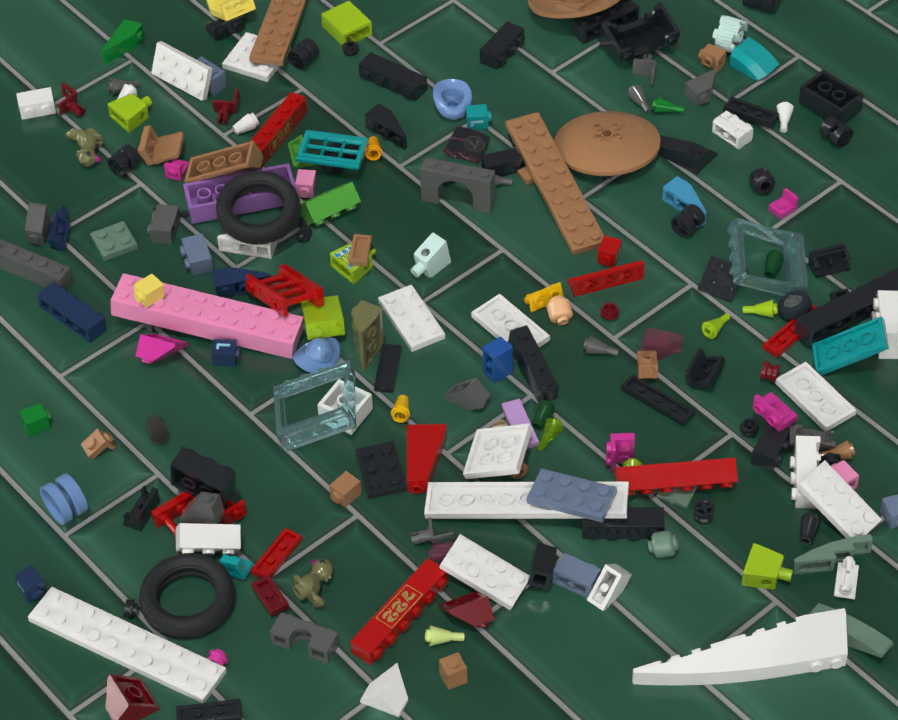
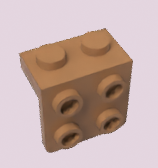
(159, 149)

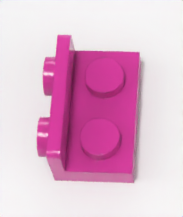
(774, 411)
(619, 449)

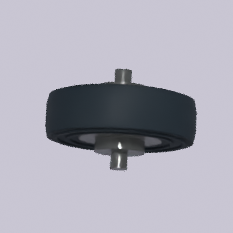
(794, 304)

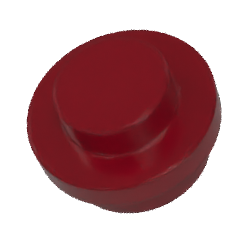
(609, 311)

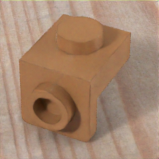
(97, 443)

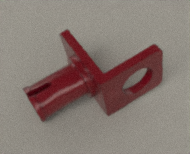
(70, 102)
(226, 107)

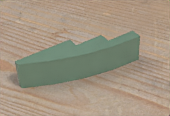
(825, 556)
(861, 635)

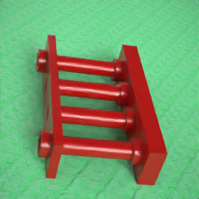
(288, 278)
(172, 509)

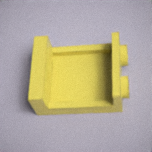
(230, 8)

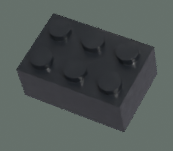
(831, 97)
(201, 474)

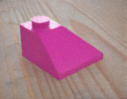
(157, 347)

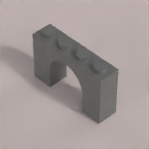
(478, 180)

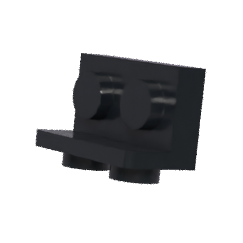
(221, 28)

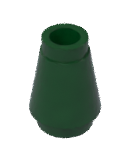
(773, 262)
(543, 411)

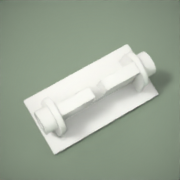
(846, 579)

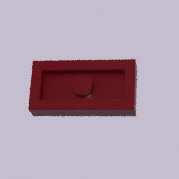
(270, 596)

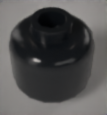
(761, 180)

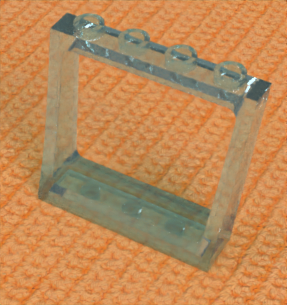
(793, 258)
(323, 424)

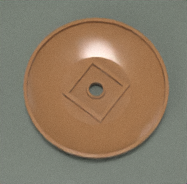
(568, 8)
(608, 143)

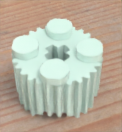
(729, 33)

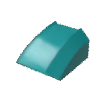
(753, 59)

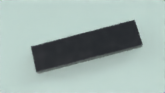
(658, 400)

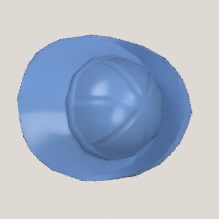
(452, 97)
(317, 354)

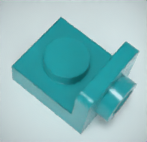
(236, 566)

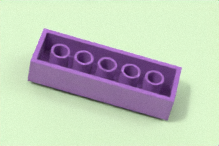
(203, 195)

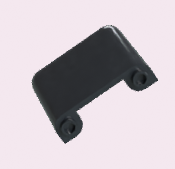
(641, 36)

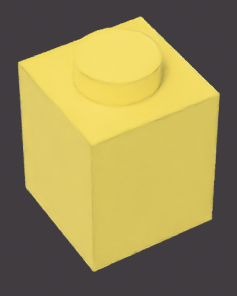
(148, 290)

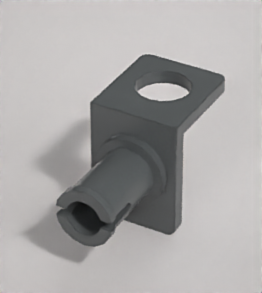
(645, 66)
(430, 535)

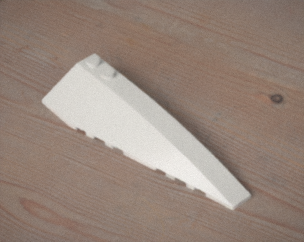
(794, 648)

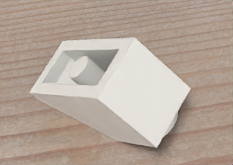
(609, 586)

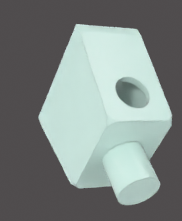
(431, 256)

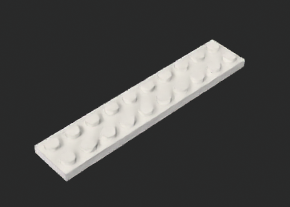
(501, 501)
(127, 645)

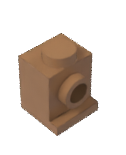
(713, 57)
(647, 364)

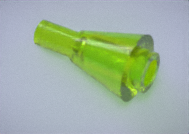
(551, 429)

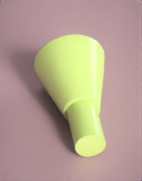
(438, 636)

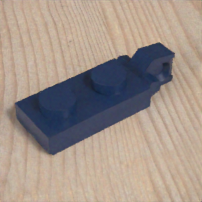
(59, 228)

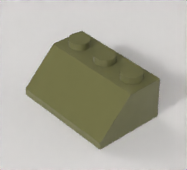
(367, 332)

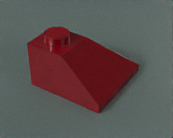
(471, 608)
(128, 698)

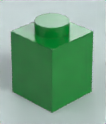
(35, 419)

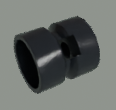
(303, 53)
(836, 131)
(124, 160)
(687, 220)

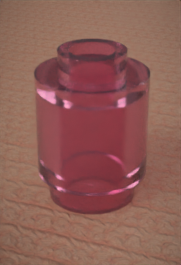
(439, 551)

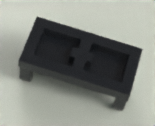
(829, 260)
(142, 509)

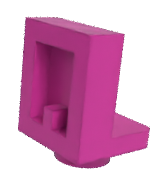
(176, 169)
(785, 205)

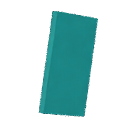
(850, 346)

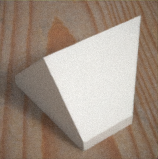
(387, 692)

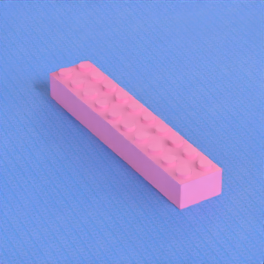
(211, 317)

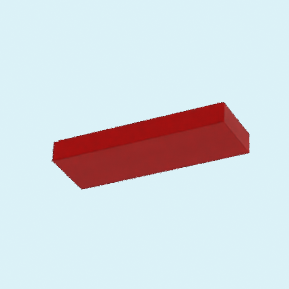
(277, 554)

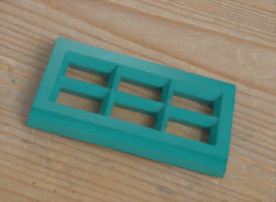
(327, 137)

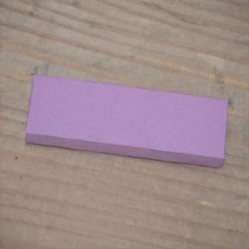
(516, 415)

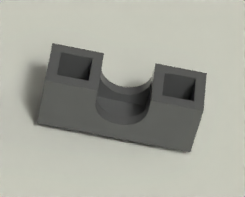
(290, 629)

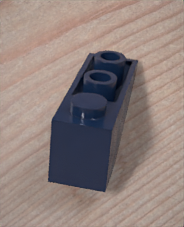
(232, 280)

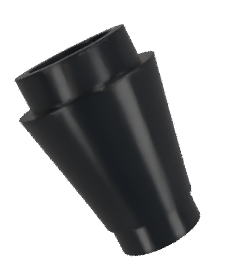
(808, 527)

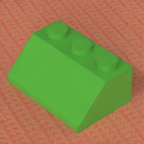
(329, 203)

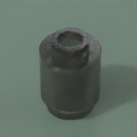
(157, 429)

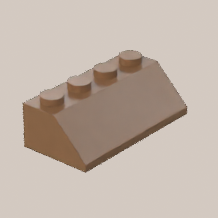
(224, 162)

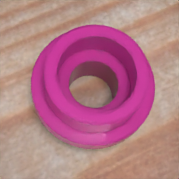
(218, 657)

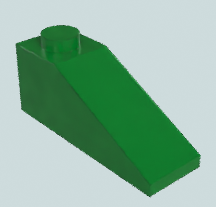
(123, 40)

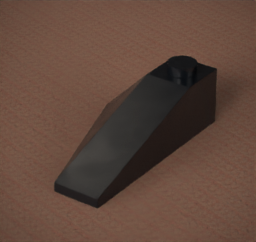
(686, 153)

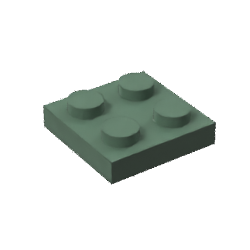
(113, 241)

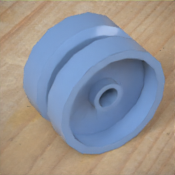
(64, 499)

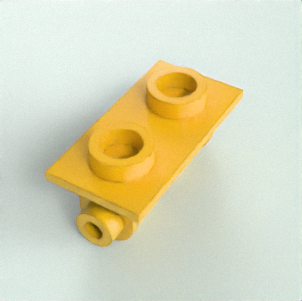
(542, 297)

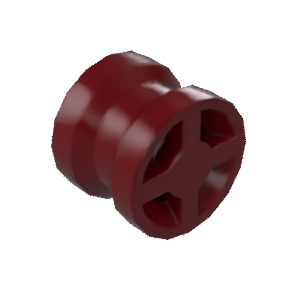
(770, 371)

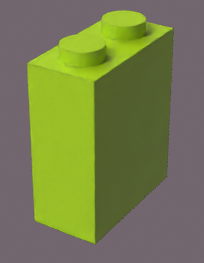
(346, 23)
(323, 320)

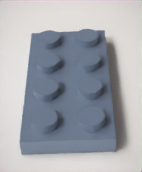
(571, 495)

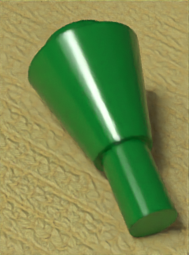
(661, 105)

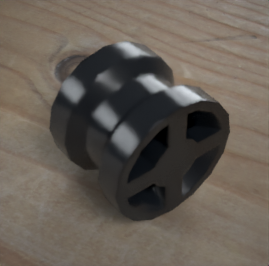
(704, 506)

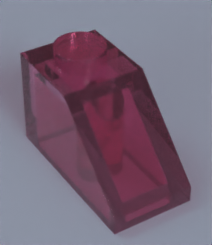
(661, 341)

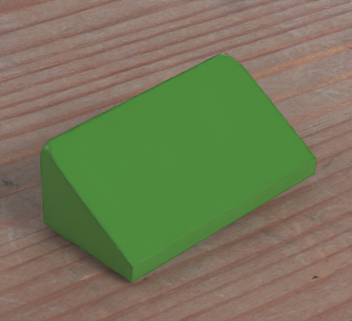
(294, 146)

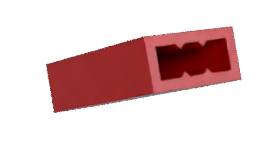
(424, 451)

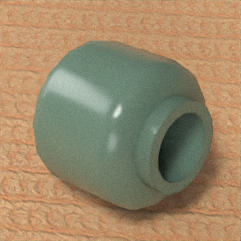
(663, 544)

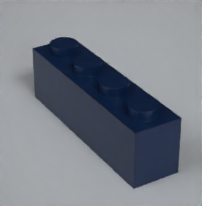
(72, 312)

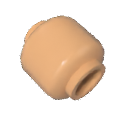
(559, 310)

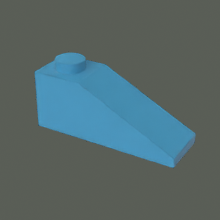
(680, 194)

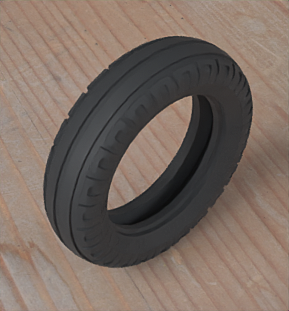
(258, 233)
(192, 625)

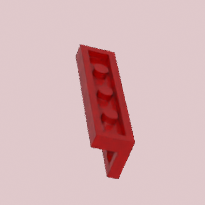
(606, 278)

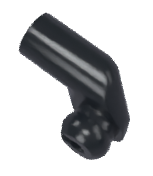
(305, 231)

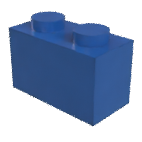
(498, 359)

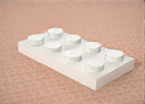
(181, 70)
(501, 316)
(411, 318)
(815, 396)
(838, 502)
(484, 572)

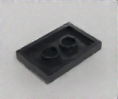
(381, 470)

